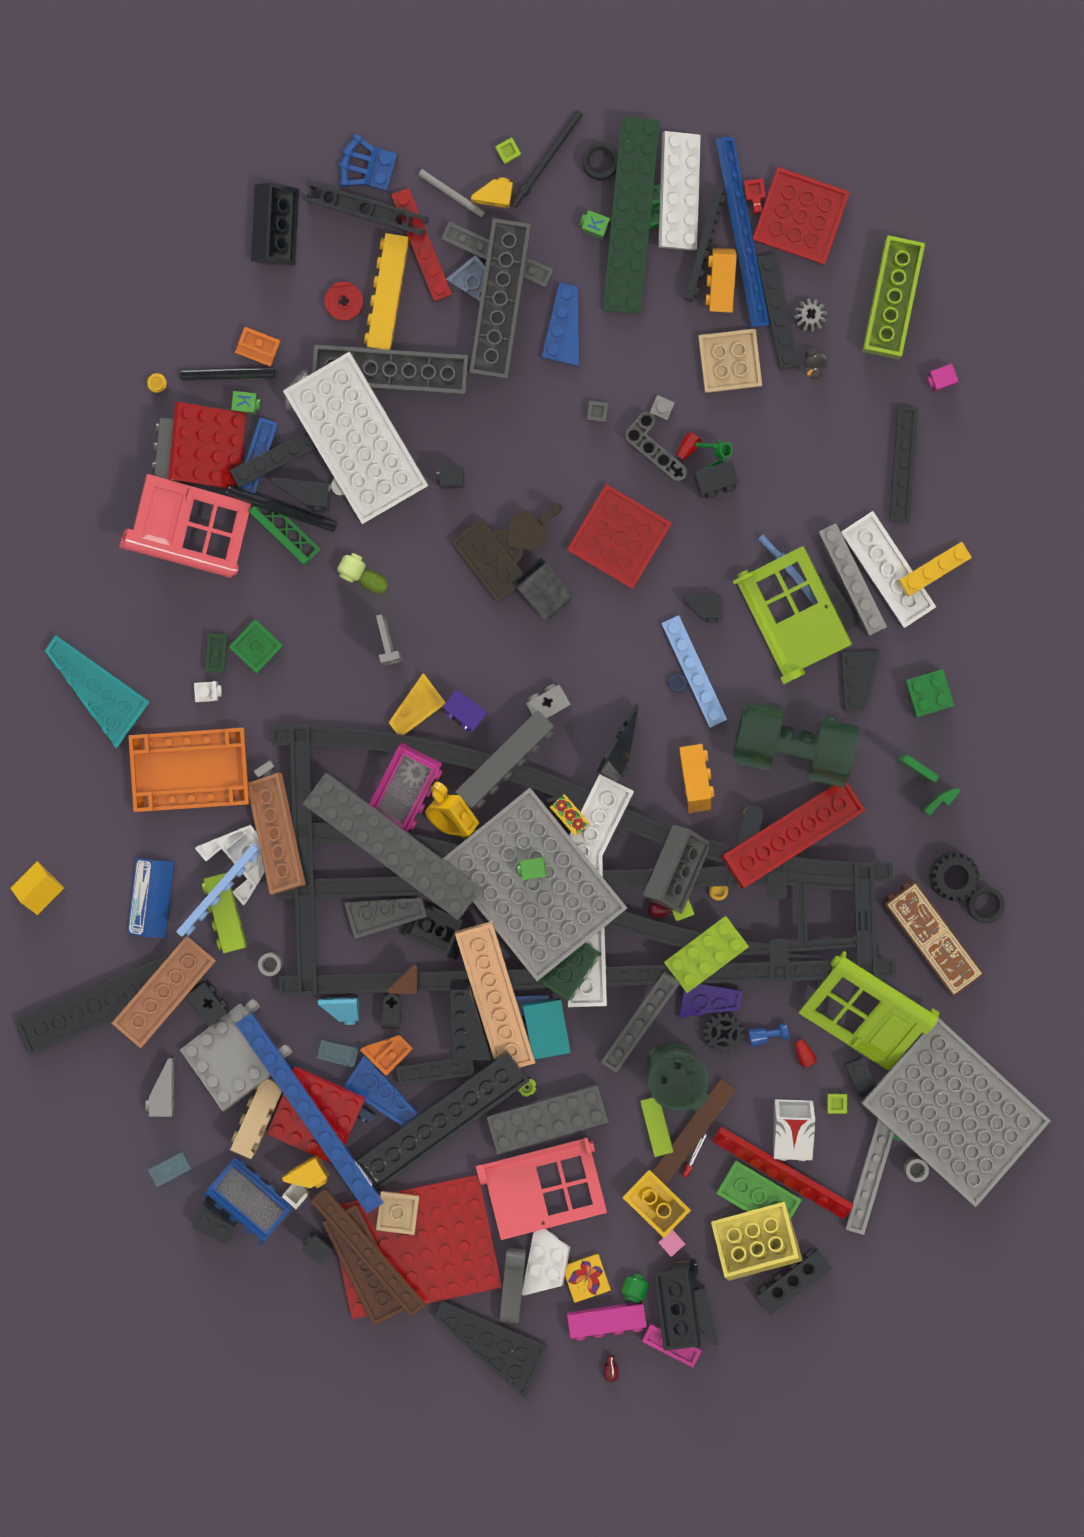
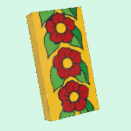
(570, 815)

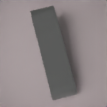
(658, 450)
(512, 1285)

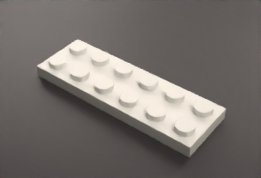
(679, 191)
(885, 567)

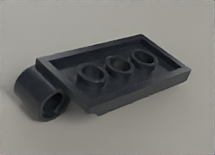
(678, 1288)

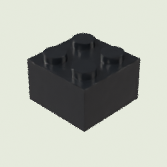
(716, 479)

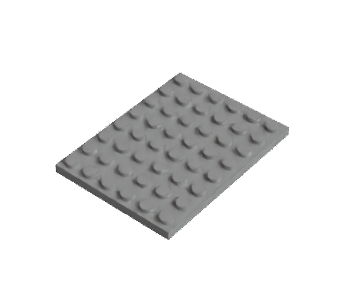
(538, 916)
(956, 1112)

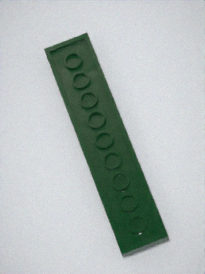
(631, 215)

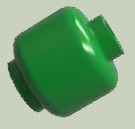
(635, 1288)

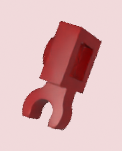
(755, 192)

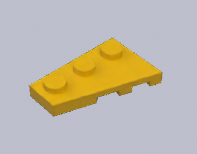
(417, 706)

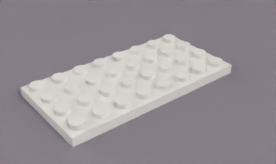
(355, 437)

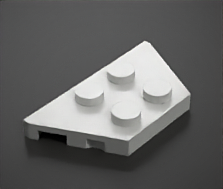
(545, 1263)

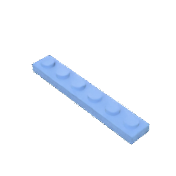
(694, 671)
(224, 885)

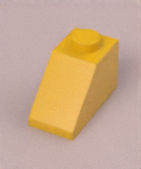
(495, 193)

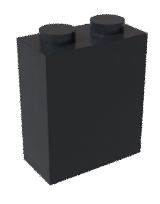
(543, 589)

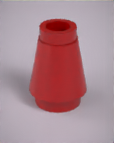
(688, 445)
(804, 1054)

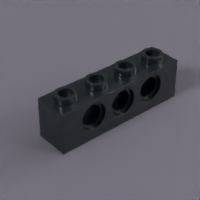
(789, 1291)

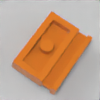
(257, 346)

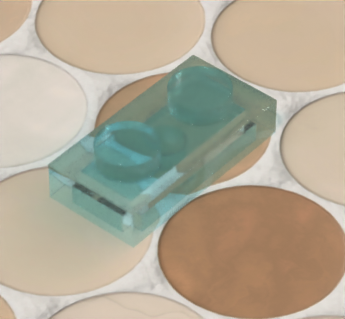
(337, 1053)
(169, 1169)

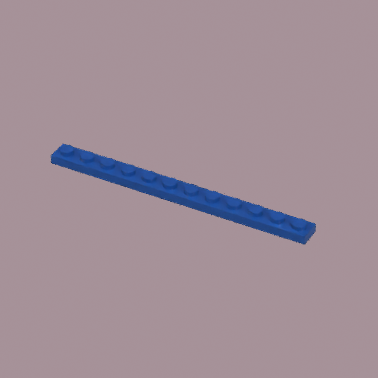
(309, 1112)

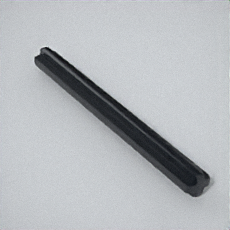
(281, 508)

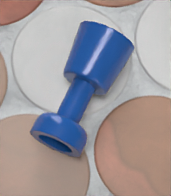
(760, 1036)

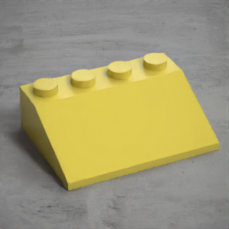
(756, 1241)

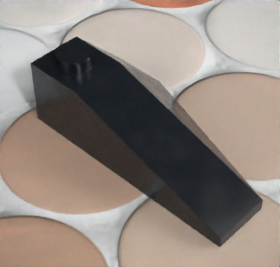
(618, 755)

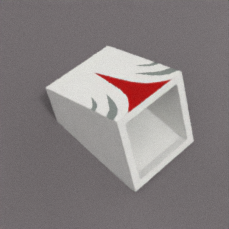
(793, 1130)

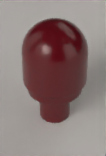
(658, 911)
(611, 1369)

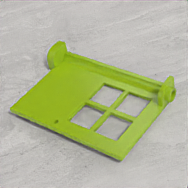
(808, 633)
(886, 1030)

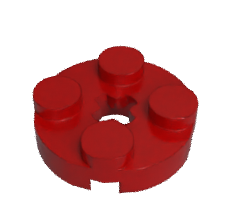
(336, 293)

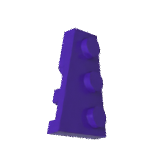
(709, 999)

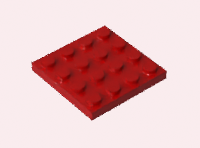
(801, 216)
(206, 445)
(619, 536)
(335, 1102)

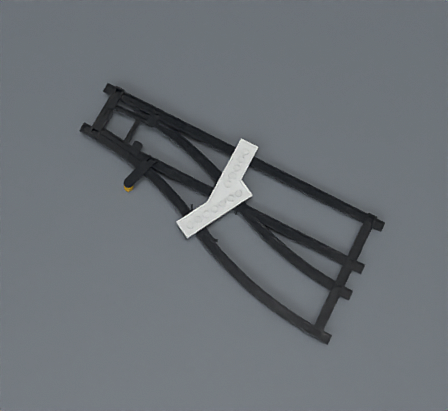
(605, 811)

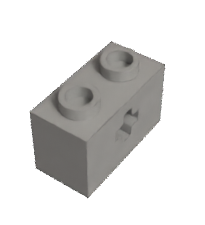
(559, 701)

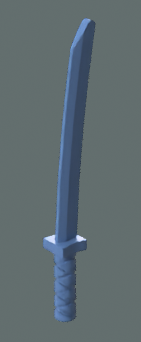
(790, 569)

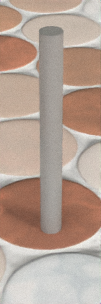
(451, 193)

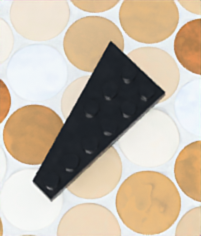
(499, 1347)

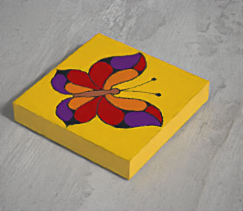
(586, 1278)

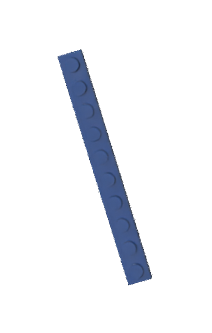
(742, 232)

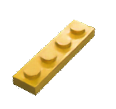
(934, 569)

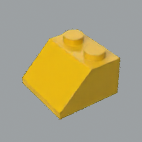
(308, 1174)

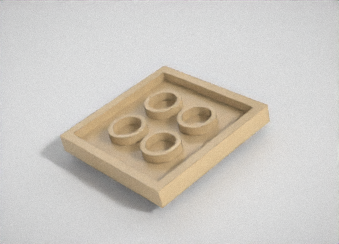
(730, 360)

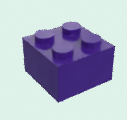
(464, 710)

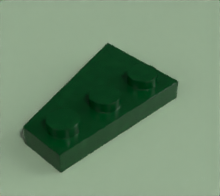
(572, 972)

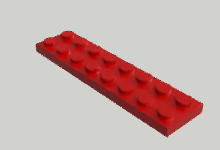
(792, 834)

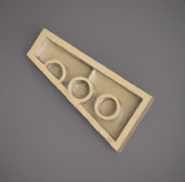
(257, 1118)

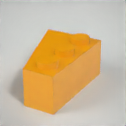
(721, 280)
(696, 778)

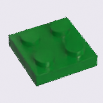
(256, 646)

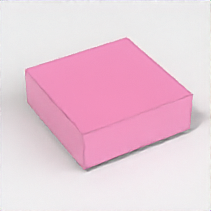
(671, 1243)

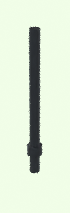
(525, 189)

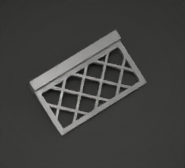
(390, 655)

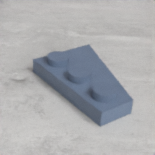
(469, 277)

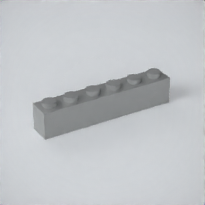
(851, 579)

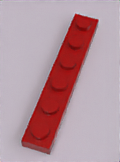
(423, 249)

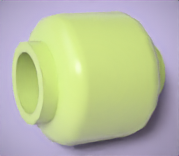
(351, 567)

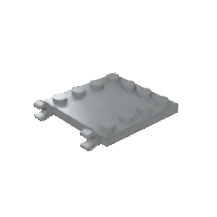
(226, 1059)

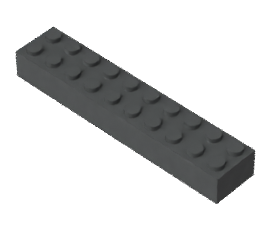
(392, 846)

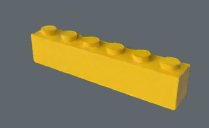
(388, 292)

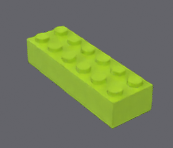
(893, 297)

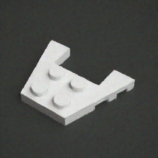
(235, 845)

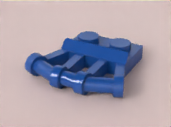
(379, 168)

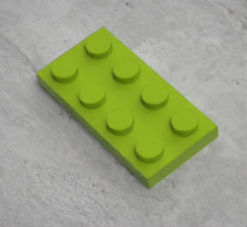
(706, 954)

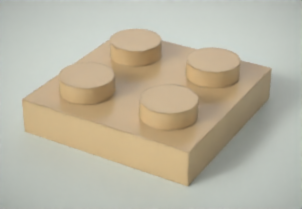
(398, 1213)

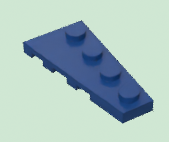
(563, 332)
(380, 1092)

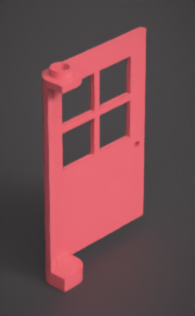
(164, 522)
(518, 1192)

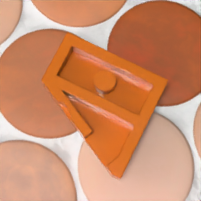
(387, 1053)

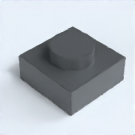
(597, 411)

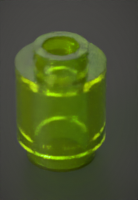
(373, 582)

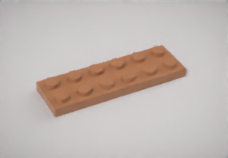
(276, 834)
(164, 991)

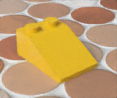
(656, 1203)

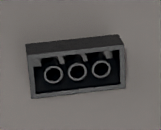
(274, 224)

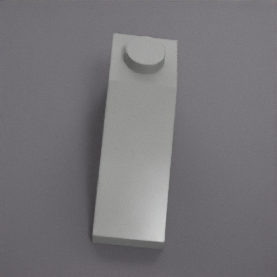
(162, 1096)

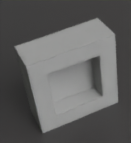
(662, 407)
(265, 770)

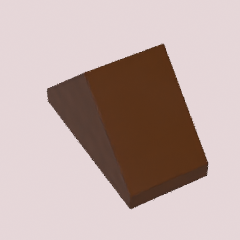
(406, 983)

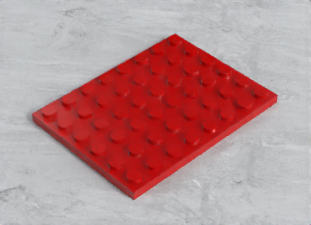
(450, 1245)

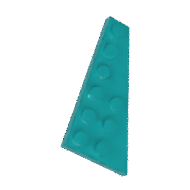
(105, 697)

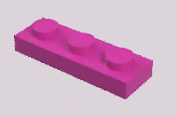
(653, 1338)

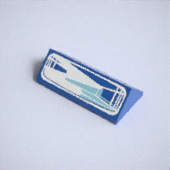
(150, 898)

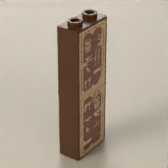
(933, 937)

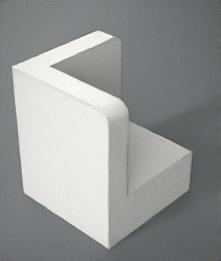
(295, 1195)

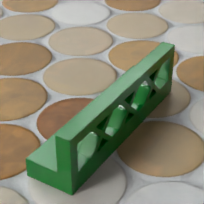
(284, 539)

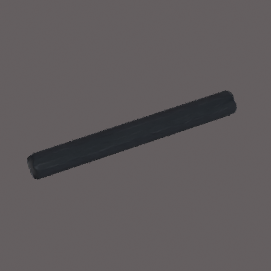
(227, 373)

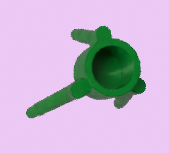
(721, 450)

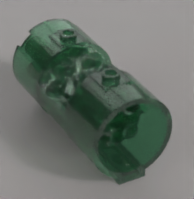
(829, 751)
(677, 1077)

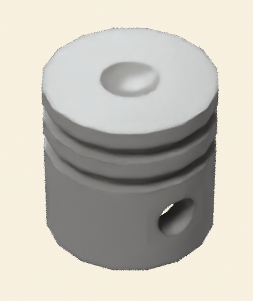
(270, 964)
(916, 1169)

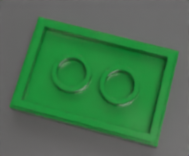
(917, 768)

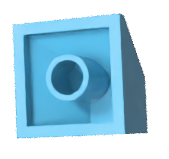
(342, 1008)

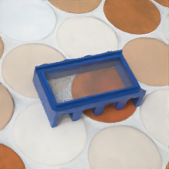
(248, 1200)

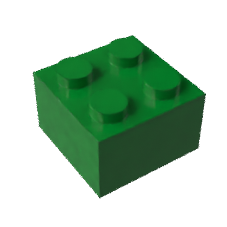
(929, 693)

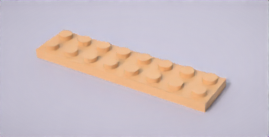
(494, 992)

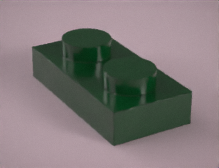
(216, 653)

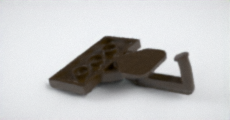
(491, 553)

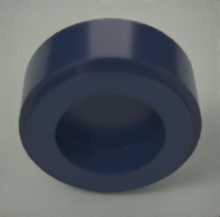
(677, 683)

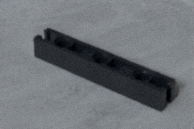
(353, 205)

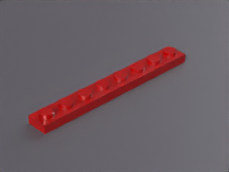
(782, 1173)

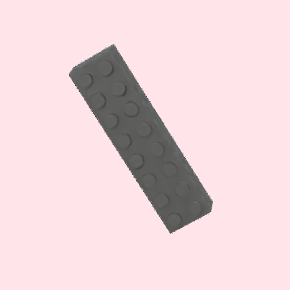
(500, 298)
(403, 369)

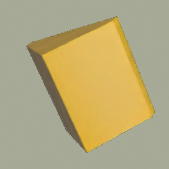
(36, 888)

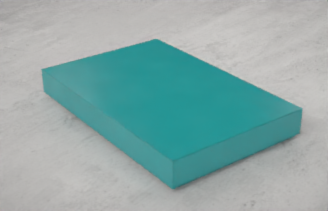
(546, 1028)

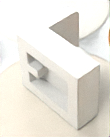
(207, 691)

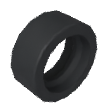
(600, 176)
(986, 919)

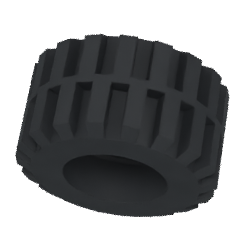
(971, 876)

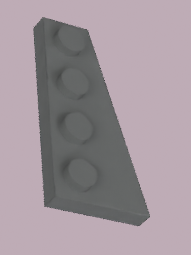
(380, 915)

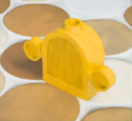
(450, 813)

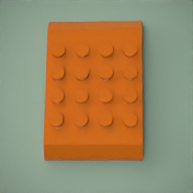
(188, 769)

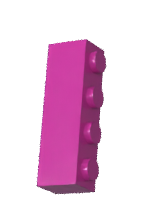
(606, 1320)

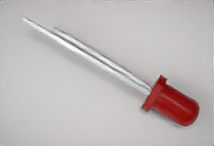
(688, 1167)

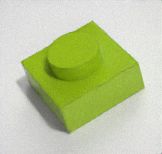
(508, 151)
(837, 1103)

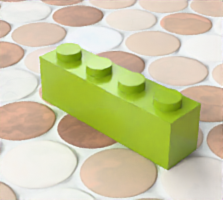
(226, 917)

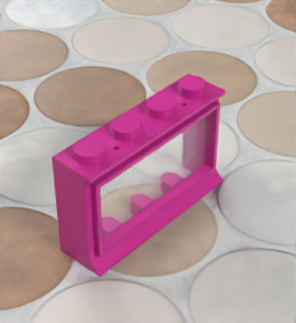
(406, 786)

